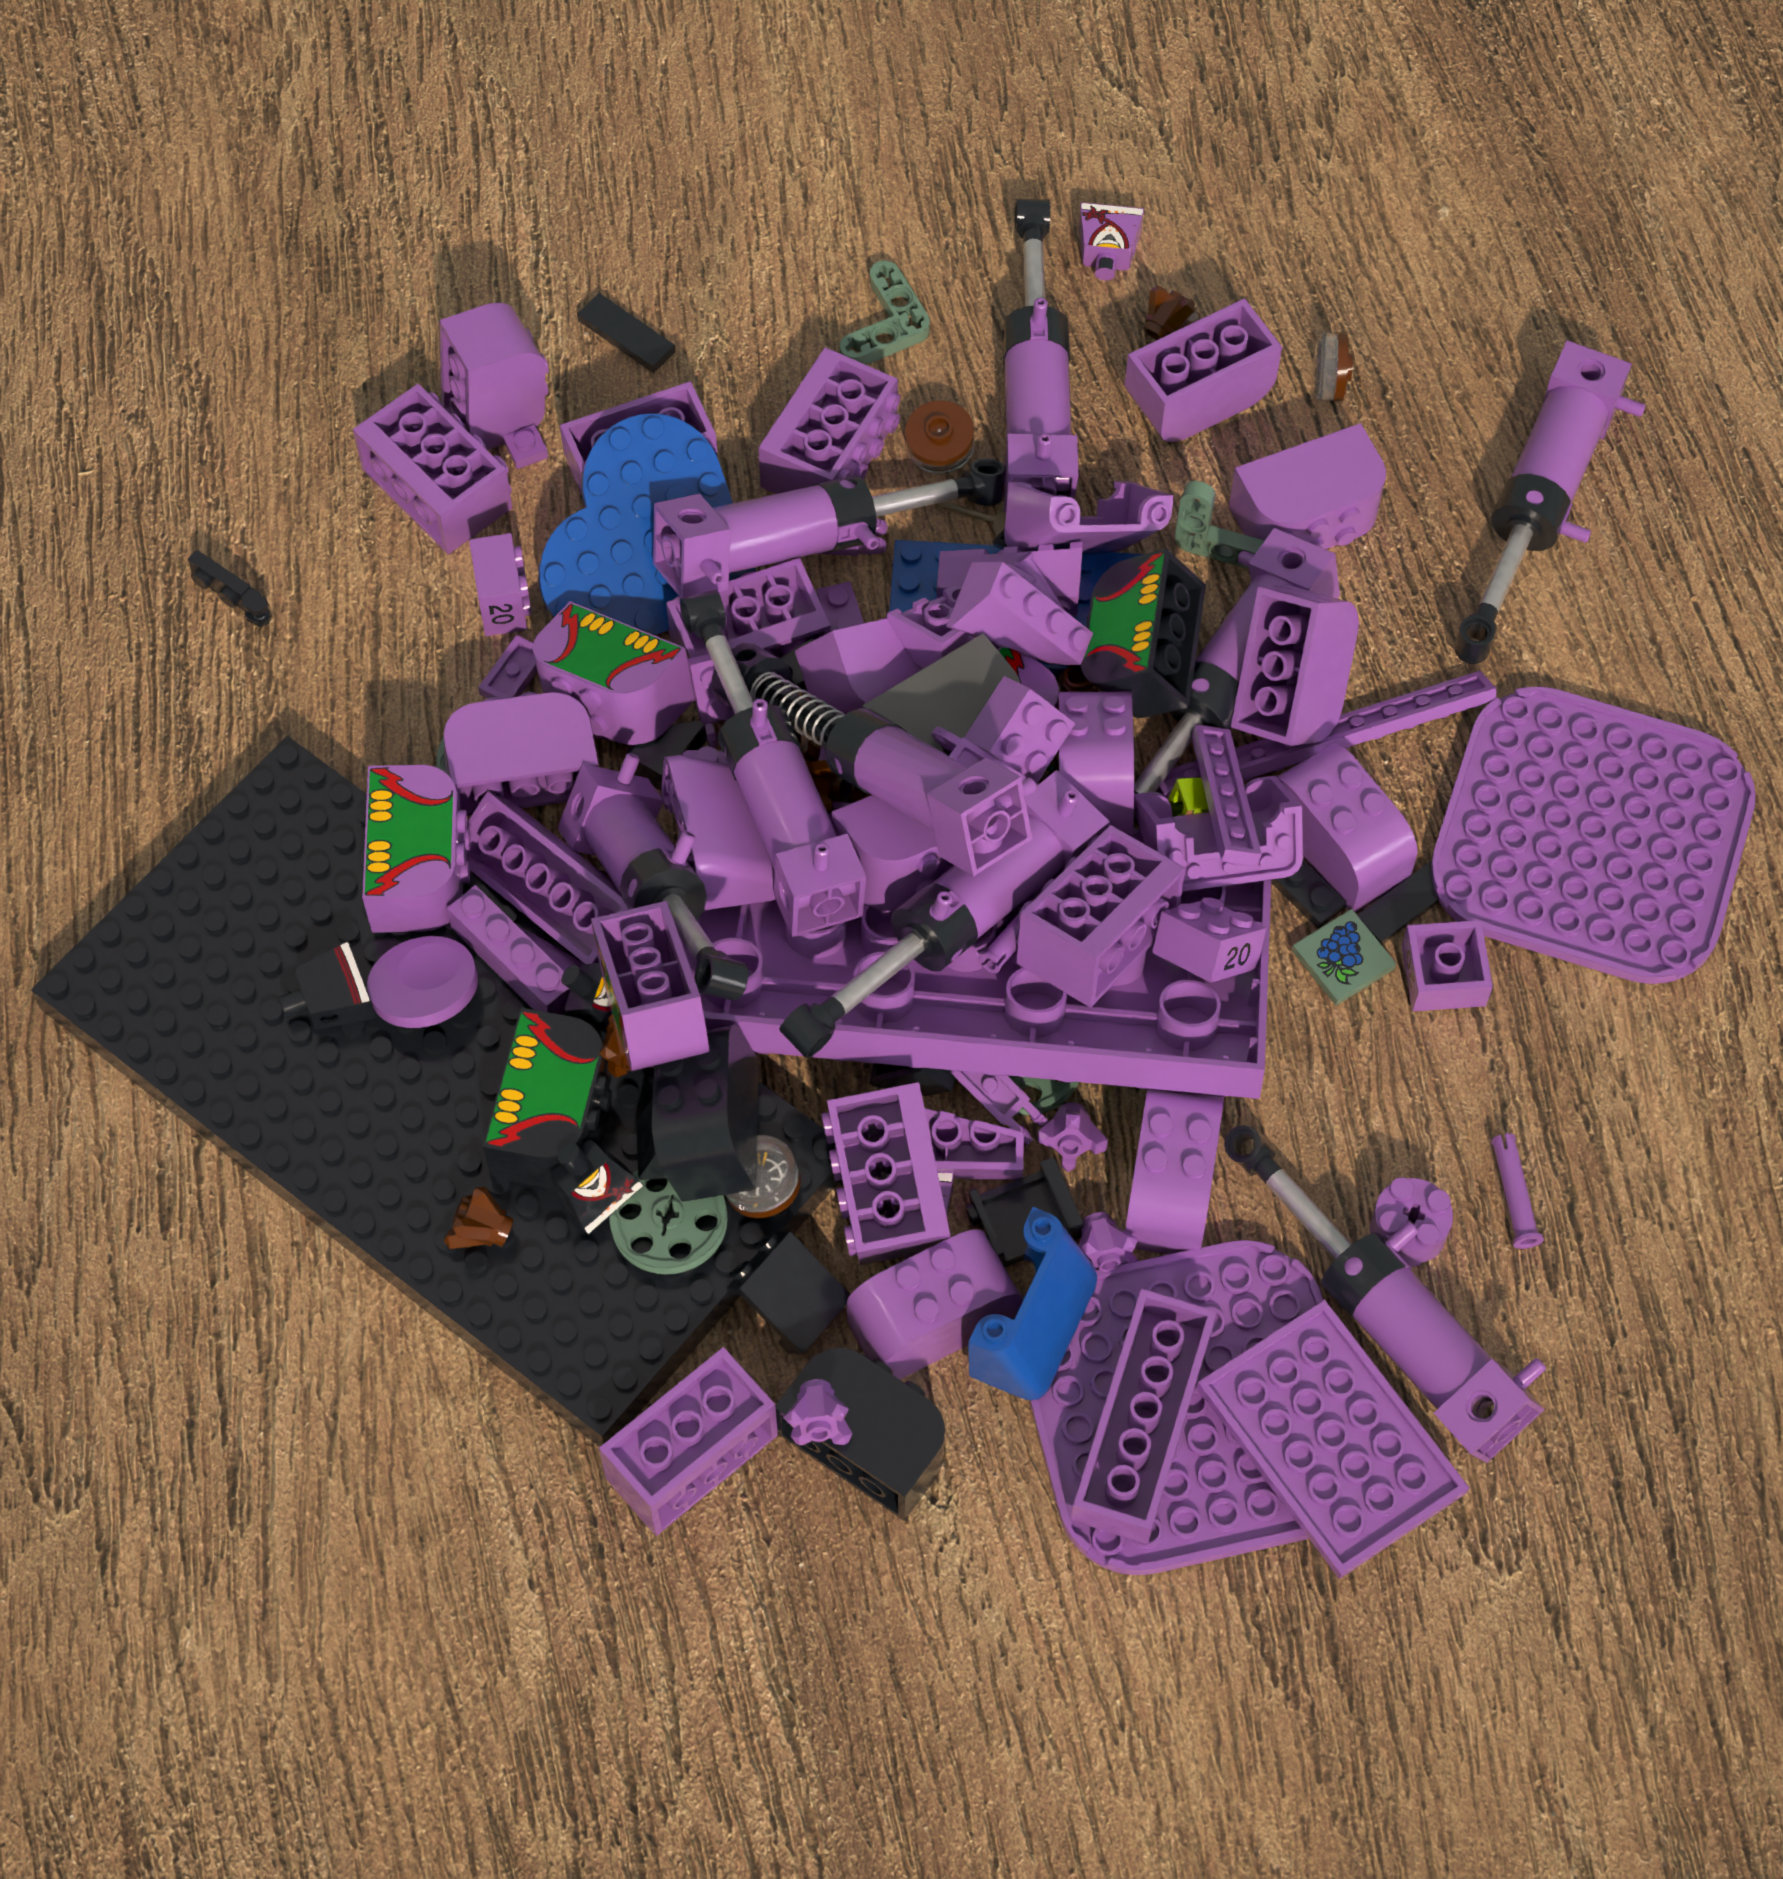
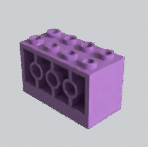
(830, 425)
(433, 468)
(762, 608)
(1098, 915)
(901, 1152)
(689, 1441)

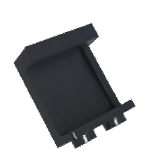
(1006, 1208)
(789, 1290)

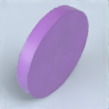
(422, 982)

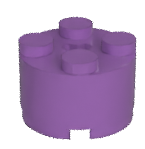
(1415, 1202)

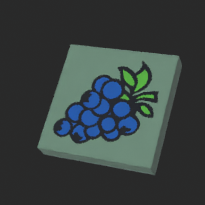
(1343, 957)

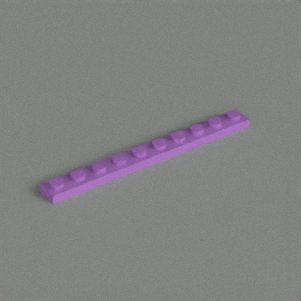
(1357, 727)

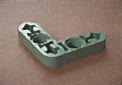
(895, 325)
(1208, 539)

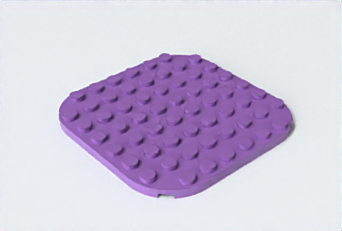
(1594, 834)
(1214, 1493)

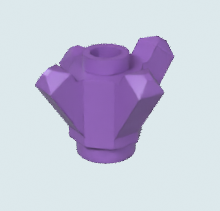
(1072, 1134)
(1106, 1243)
(818, 1415)

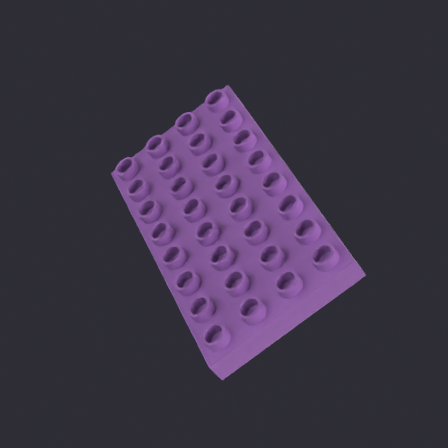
(1145, 1032)

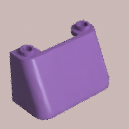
(1120, 522)
(1193, 843)
(727, 844)

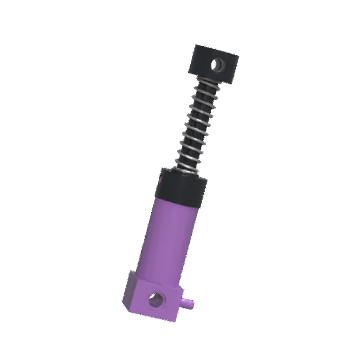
(973, 810)

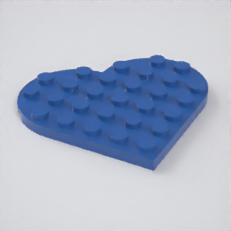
(606, 549)

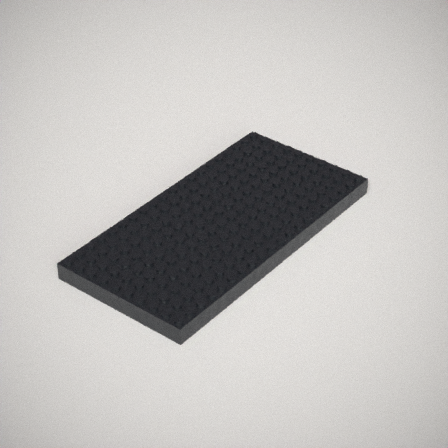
(384, 1122)

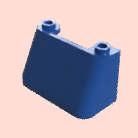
(1027, 1351)

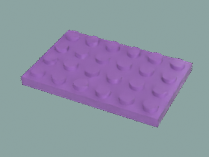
(1332, 1438)

